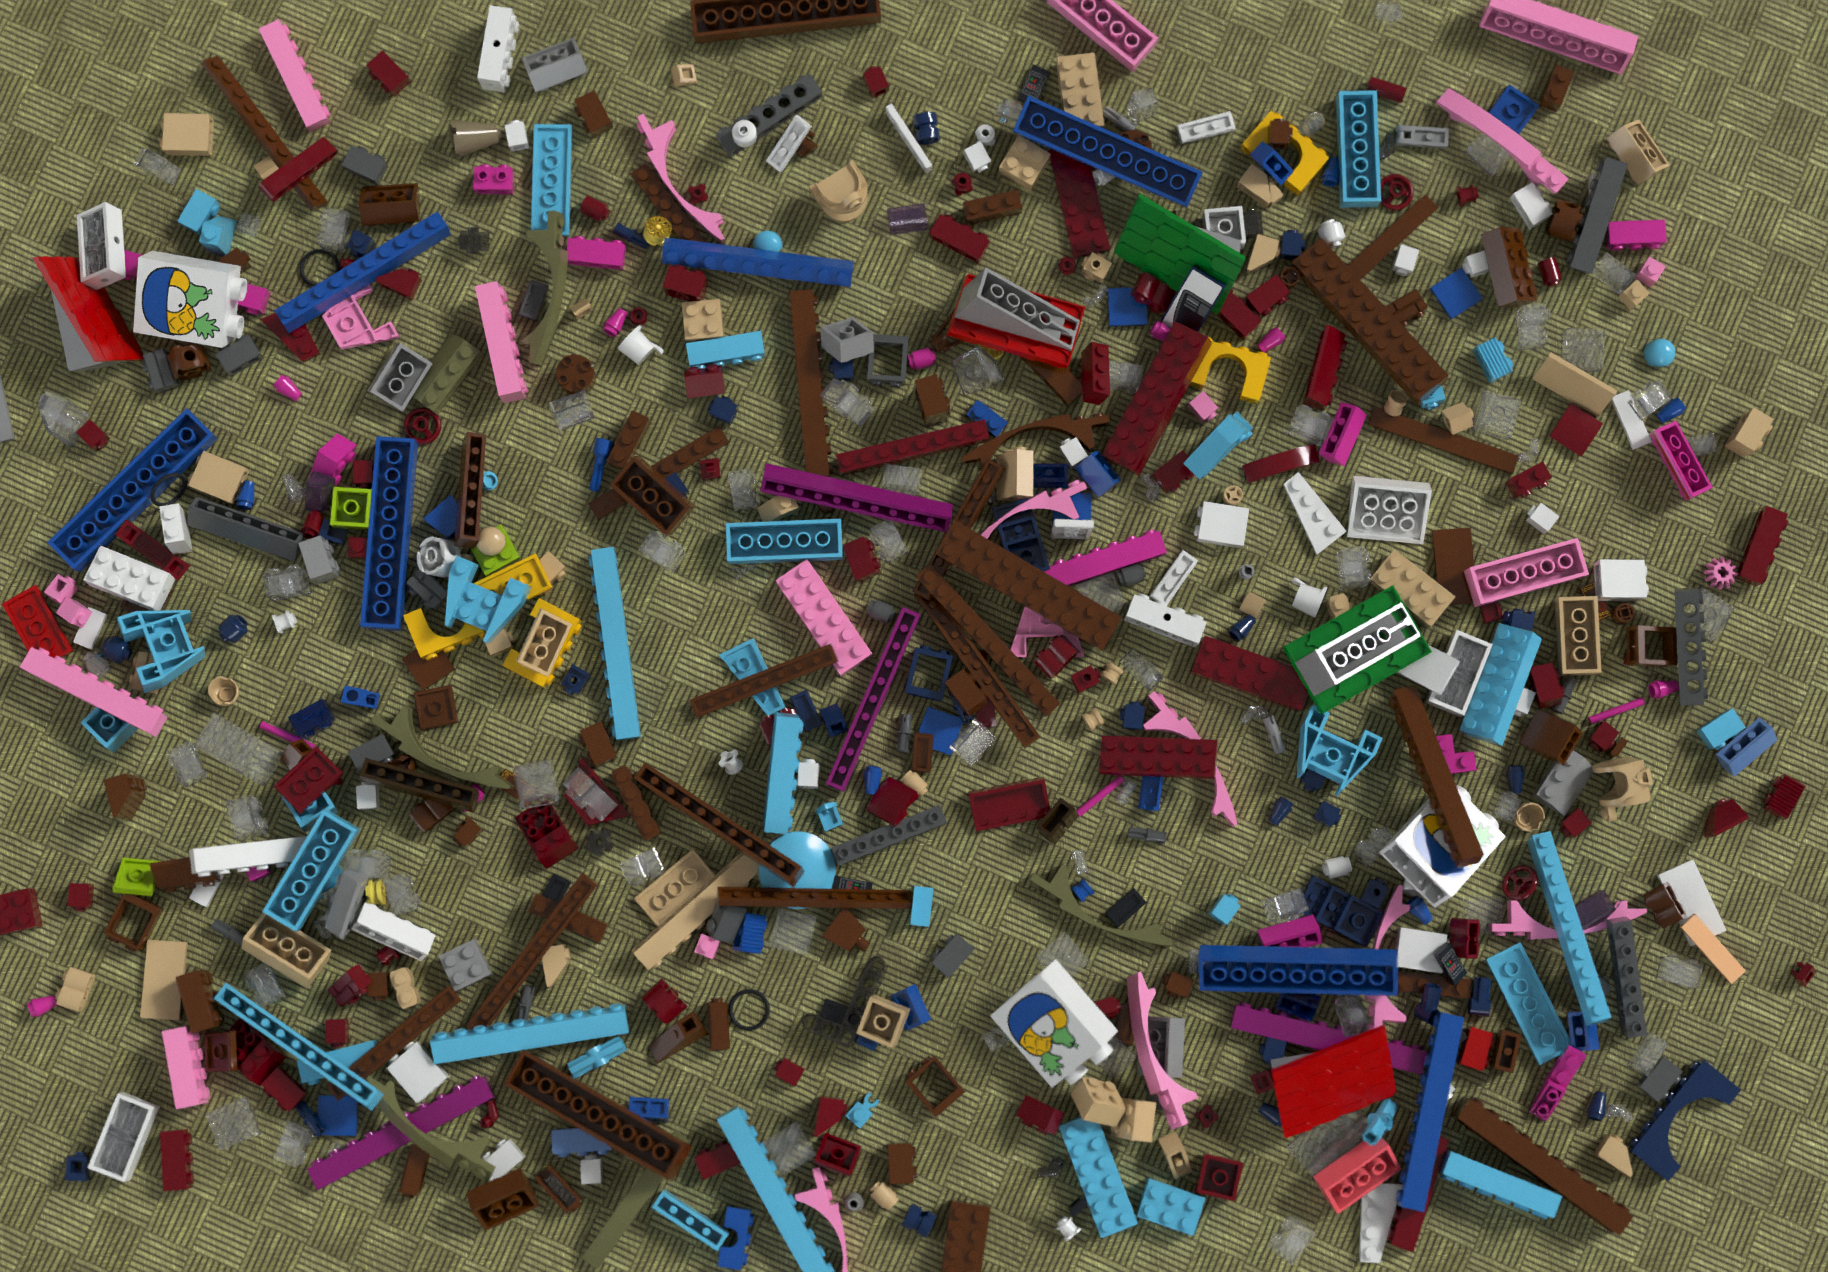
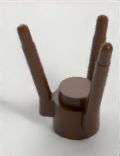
(940, 341)

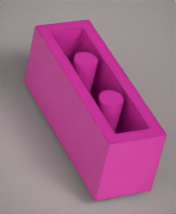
(1635, 234)
(596, 253)
(1342, 434)
(1294, 933)

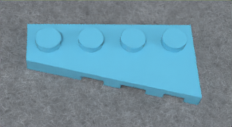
(747, 660)

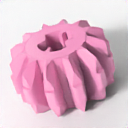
(1724, 568)

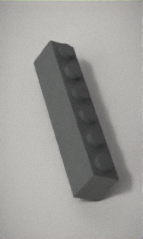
(1596, 215)
(245, 528)

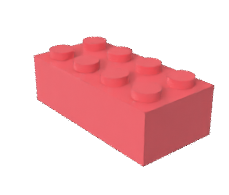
(1356, 1174)

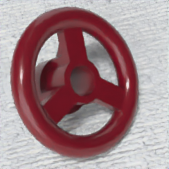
(1400, 187)
(422, 419)
(1522, 885)

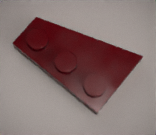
(298, 341)

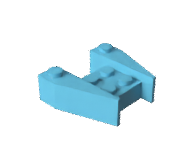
(1218, 444)
(479, 605)
(166, 642)
(1331, 754)

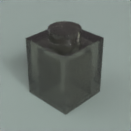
(1252, 223)

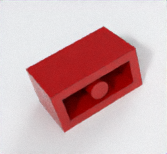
(1476, 1048)

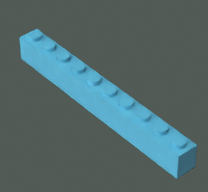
(616, 645)
(1568, 929)
(529, 1034)
(299, 1046)
(772, 1191)

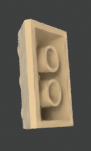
(1639, 151)
(543, 643)

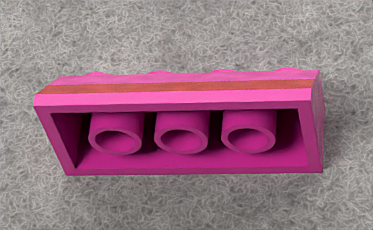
(1680, 461)

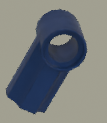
(1479, 1002)
(1428, 1006)

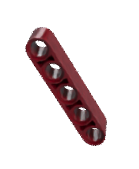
(298, 169)

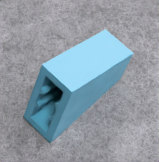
(218, 235)

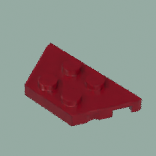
(617, 813)

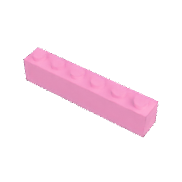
(294, 75)

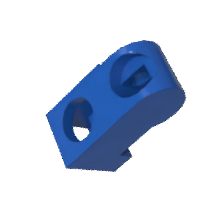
(360, 697)

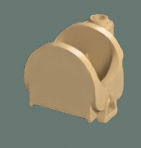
(842, 194)
(1629, 787)

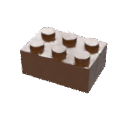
(931, 400)
(199, 1001)
(502, 1199)

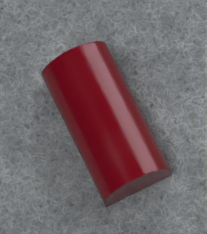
(1386, 89)

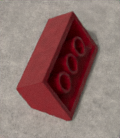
(1324, 368)

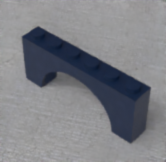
(1652, 1143)

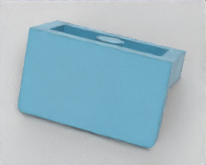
(921, 906)

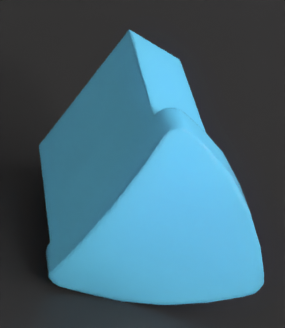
(829, 816)

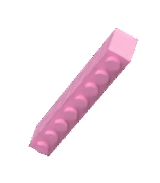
(93, 691)

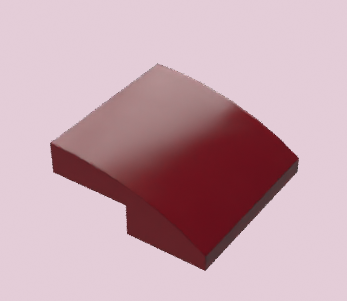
(1576, 429)
(892, 801)

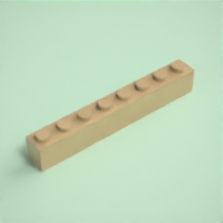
(693, 912)

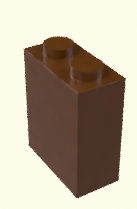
(1550, 737)

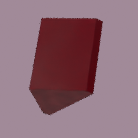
(837, 1154)

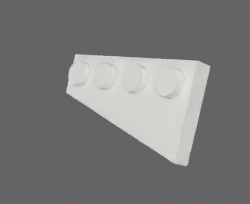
(1318, 521)
(1375, 1221)

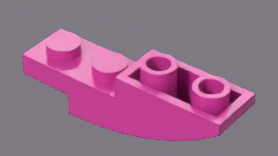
(1556, 1082)

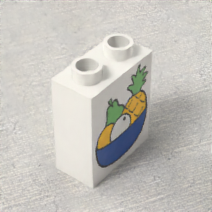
(188, 299)
(1425, 858)
(1056, 1025)

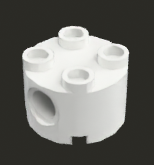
(437, 556)

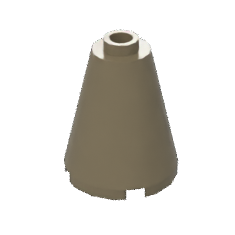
(472, 136)

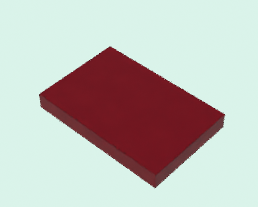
(308, 780)

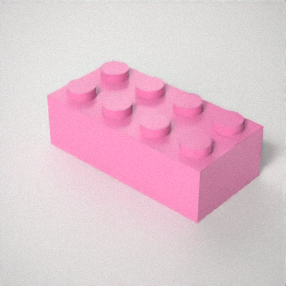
(185, 1067)

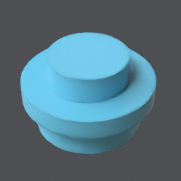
(489, 480)

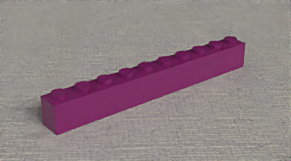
(856, 497)
(873, 699)
(1315, 1035)
(391, 1138)

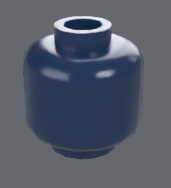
(233, 628)
(116, 649)

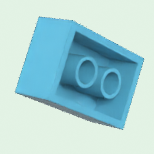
(1170, 1206)

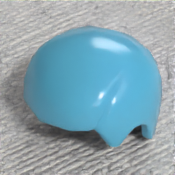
(768, 241)
(1659, 353)

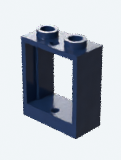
(925, 693)

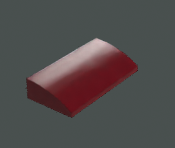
(1009, 803)

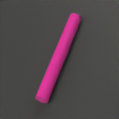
(1616, 710)
(282, 734)
(1100, 795)

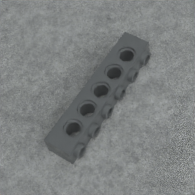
(780, 115)
(1688, 695)
(889, 835)
(1626, 977)

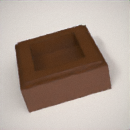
(1617, 748)

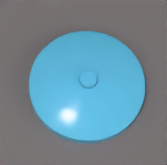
(809, 853)

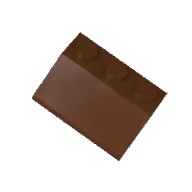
(389, 204)
(125, 795)
(178, 874)

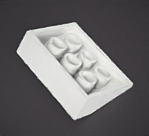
(1388, 509)

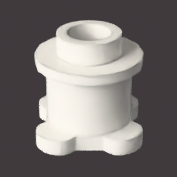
(986, 140)
(284, 621)
(731, 762)
(1067, 1228)

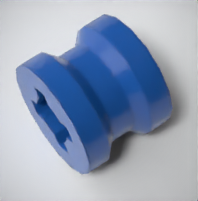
(1082, 890)

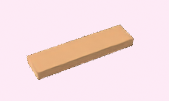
(1712, 948)

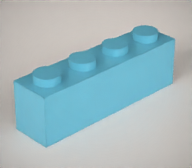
(726, 350)
(346, 1056)
(690, 1219)

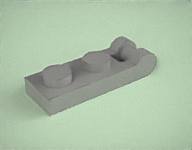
(1422, 136)

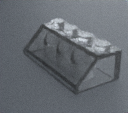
(61, 417)
(1328, 1142)

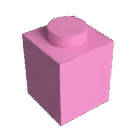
(1650, 271)
(1203, 407)
(74, 612)
(707, 946)

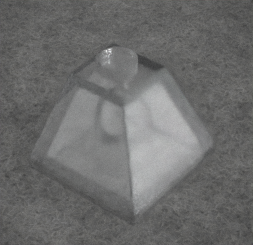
(976, 371)

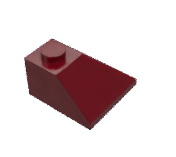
(1723, 817)
(829, 1113)

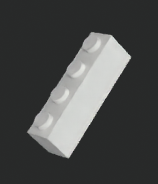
(393, 931)

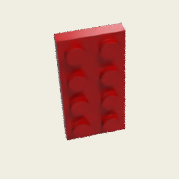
(37, 623)

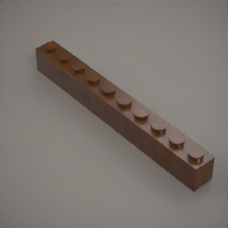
(809, 382)
(1436, 777)
(719, 825)

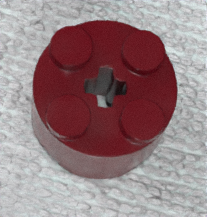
(664, 1001)

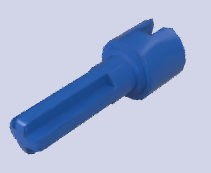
(602, 450)

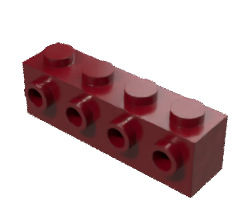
(1761, 546)

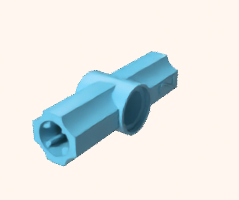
(597, 1057)
(1380, 1122)

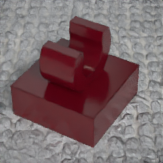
(710, 469)
(1805, 974)

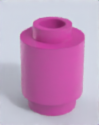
(921, 359)

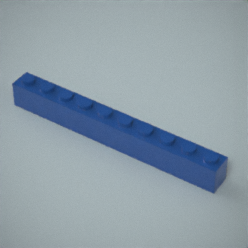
(757, 262)
(362, 272)
(1430, 1111)

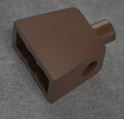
(846, 932)

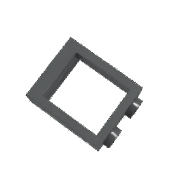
(888, 341)

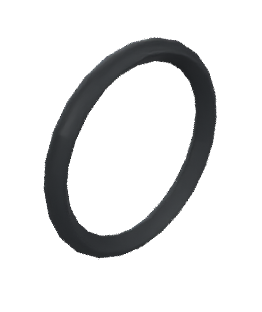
(313, 252)
(160, 481)
(731, 1009)

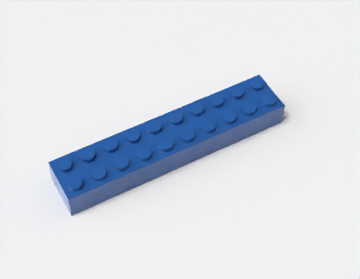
(1107, 152)
(130, 490)
(389, 533)
(1298, 970)

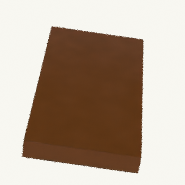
(1451, 557)

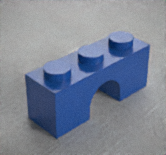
(739, 1220)

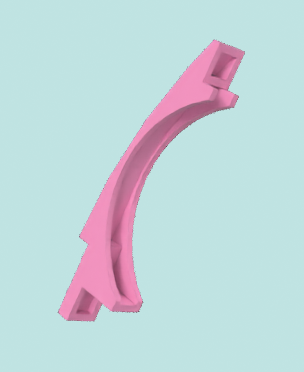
(659, 140)
(1527, 156)
(1058, 501)
(1167, 721)
(1520, 922)
(1381, 1008)
(1170, 1093)
(820, 1200)

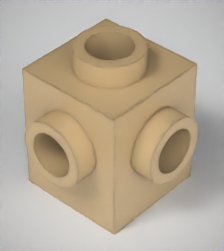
(1090, 264)

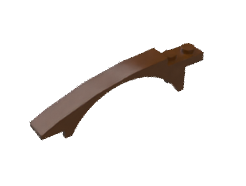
(1079, 427)

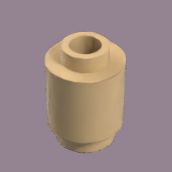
(915, 782)
(883, 1195)

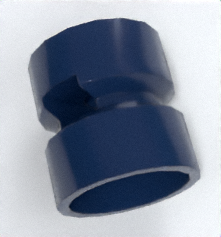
(926, 128)
(918, 1220)

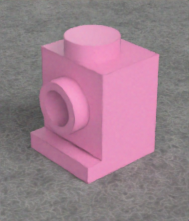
(61, 588)

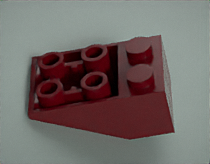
(546, 834)
(255, 1053)

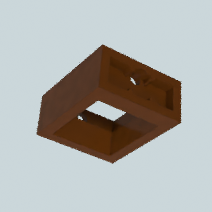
(1636, 646)
(118, 914)
(946, 1102)

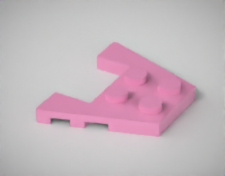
(351, 326)
(1036, 626)

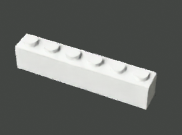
(244, 856)

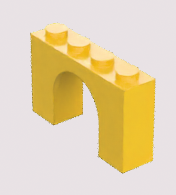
(1311, 158)
(1253, 364)
(429, 643)
(541, 680)

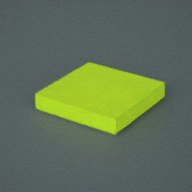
(135, 877)

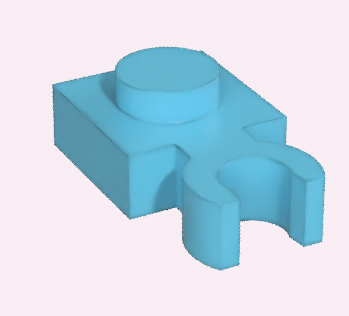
(860, 1112)

